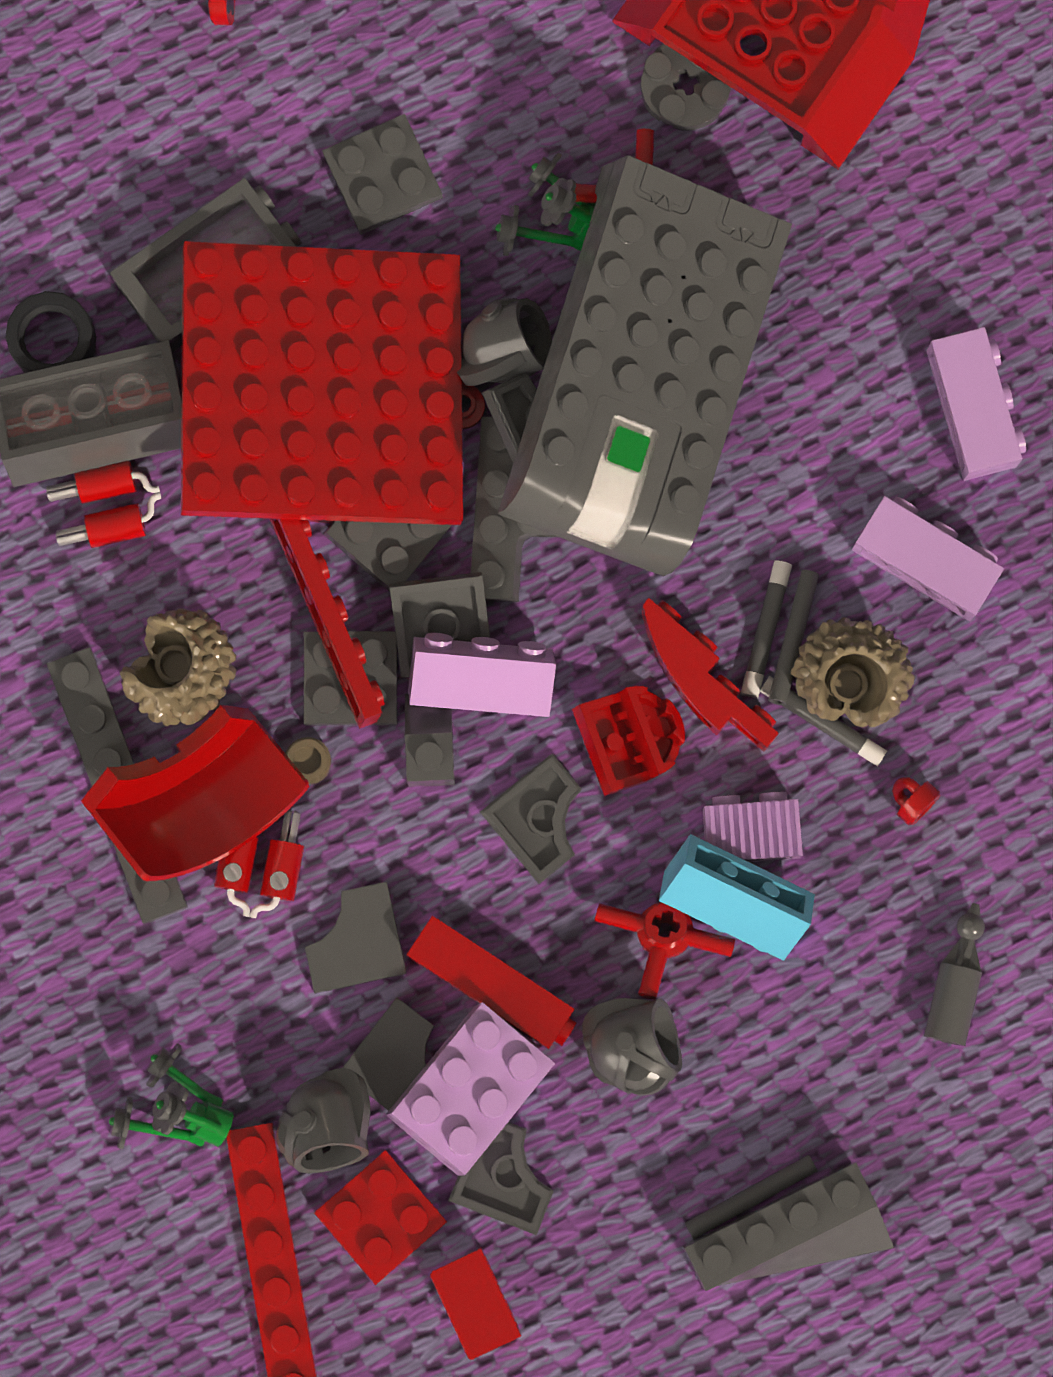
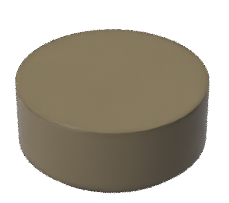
(310, 758)

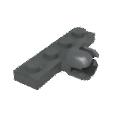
(495, 537)

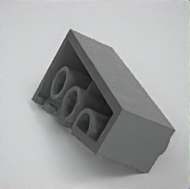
(802, 1229)

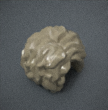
(183, 670)
(853, 672)

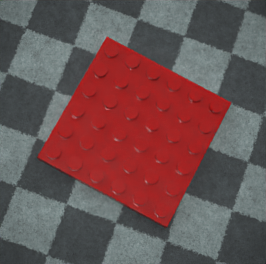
(321, 384)

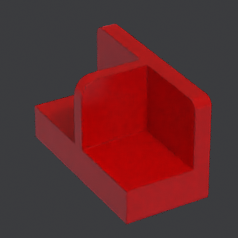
(475, 1304)

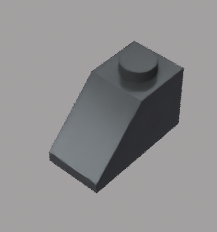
(428, 745)

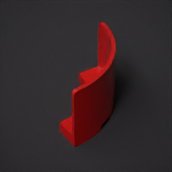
(199, 802)

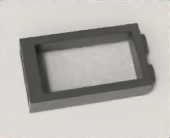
(233, 217)

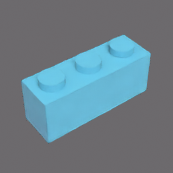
(737, 897)

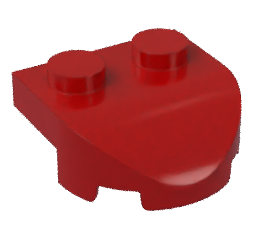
(630, 737)

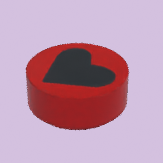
(222, 11)

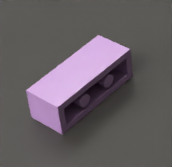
(976, 403)
(928, 557)
(481, 675)

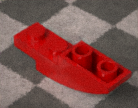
(688, 664)

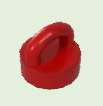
(918, 803)

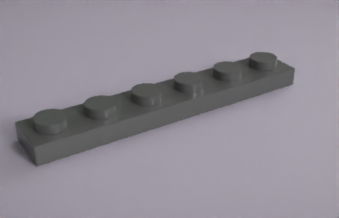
(104, 746)

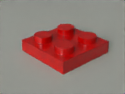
(380, 1217)

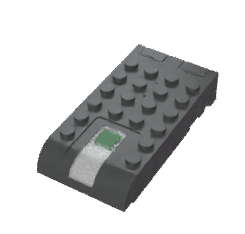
(645, 366)

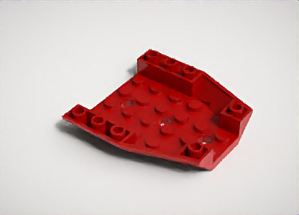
(822, 63)

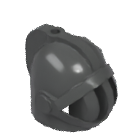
(500, 342)
(633, 1044)
(328, 1114)

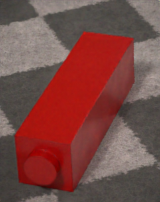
(493, 983)

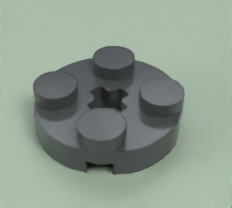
(674, 106)

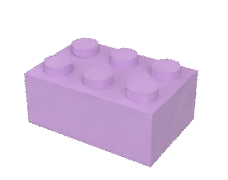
(470, 1089)

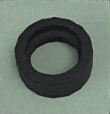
(39, 304)

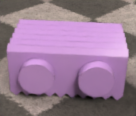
(757, 829)

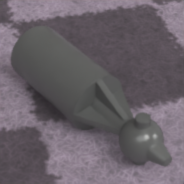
(957, 984)

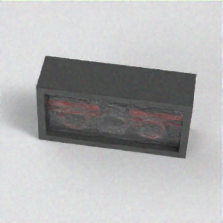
(90, 413)

